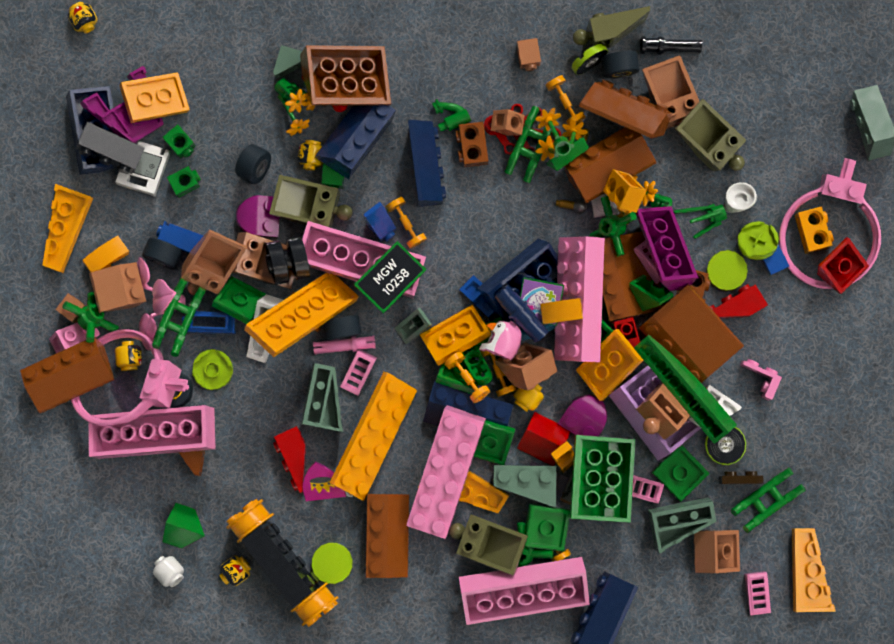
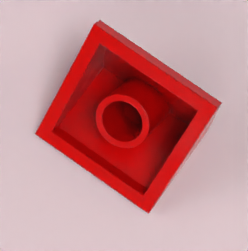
(842, 266)
(542, 438)

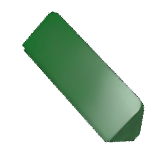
(559, 162)

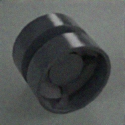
(281, 261)

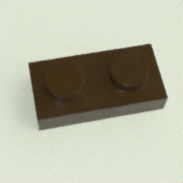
(750, 478)

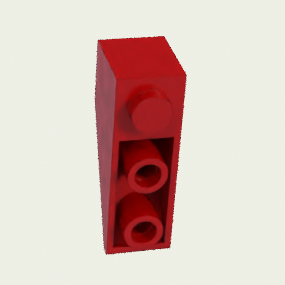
(742, 305)
(294, 453)

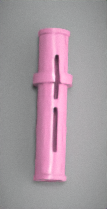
(344, 345)

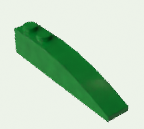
(686, 389)

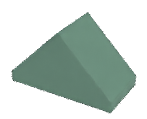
(287, 61)
(413, 326)

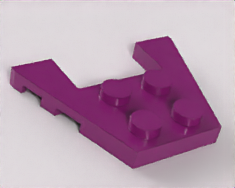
(118, 118)

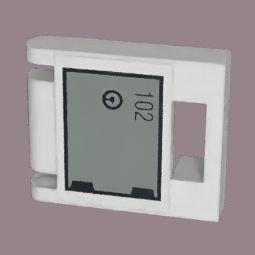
(150, 168)

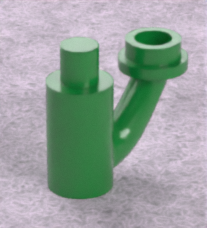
(451, 122)

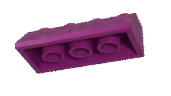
(667, 247)

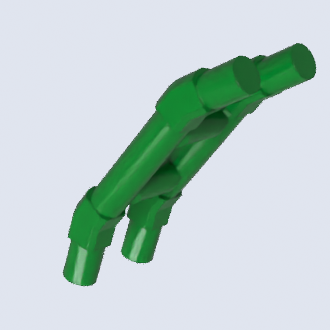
(520, 150)
(180, 329)
(780, 500)

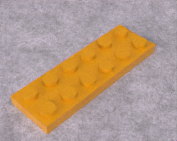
(301, 313)
(373, 436)

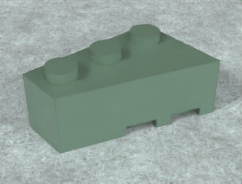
(873, 122)
(322, 400)
(528, 481)
(677, 521)

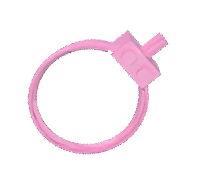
(842, 188)
(159, 384)

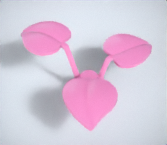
(162, 297)

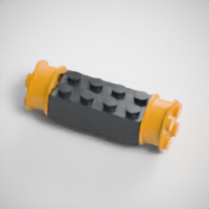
(281, 563)

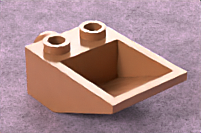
(672, 87)
(211, 262)
(256, 262)
(662, 412)

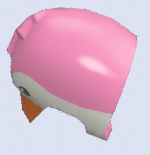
(504, 339)

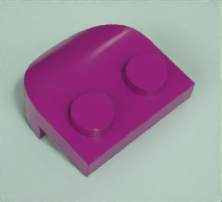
(255, 219)
(585, 416)

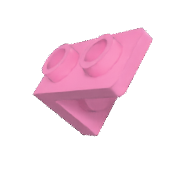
(69, 337)
(768, 387)

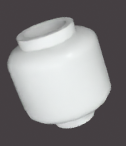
(168, 571)

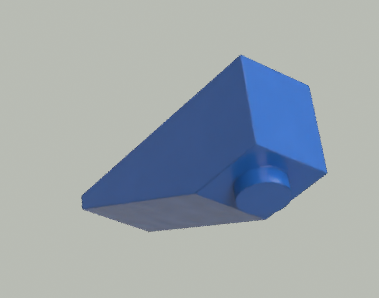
(380, 222)

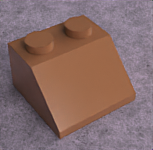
(117, 287)
(529, 366)
(717, 551)

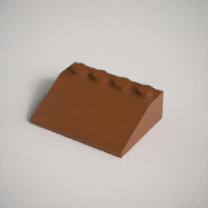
(346, 75)
(617, 274)
(692, 333)

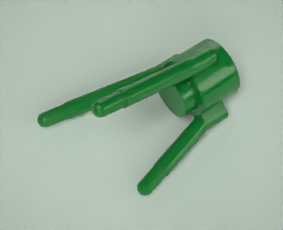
(714, 214)

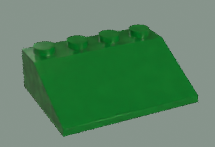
(602, 478)

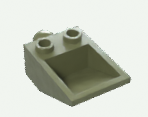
(610, 28)
(710, 134)
(303, 201)
(491, 544)

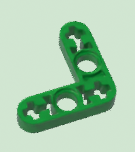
(481, 364)

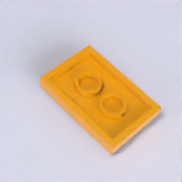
(154, 97)
(455, 334)
(616, 363)

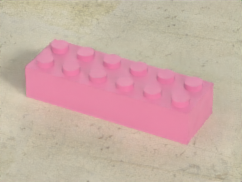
(345, 253)
(582, 274)
(154, 433)
(446, 471)
(528, 592)

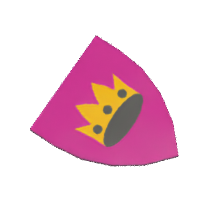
(317, 485)

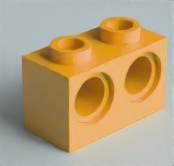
(624, 191)
(808, 230)

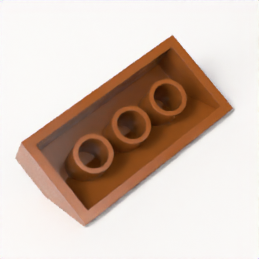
(627, 109)
(620, 151)
(67, 374)
(387, 535)

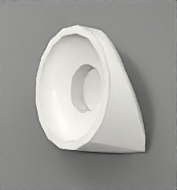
(740, 197)

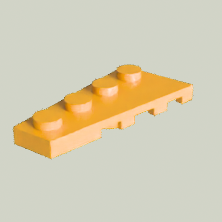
(67, 219)
(482, 493)
(809, 579)

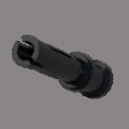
(660, 48)

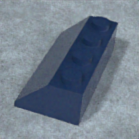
(80, 116)
(355, 137)
(425, 163)
(535, 262)
(488, 408)
(605, 612)

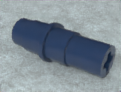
(521, 313)

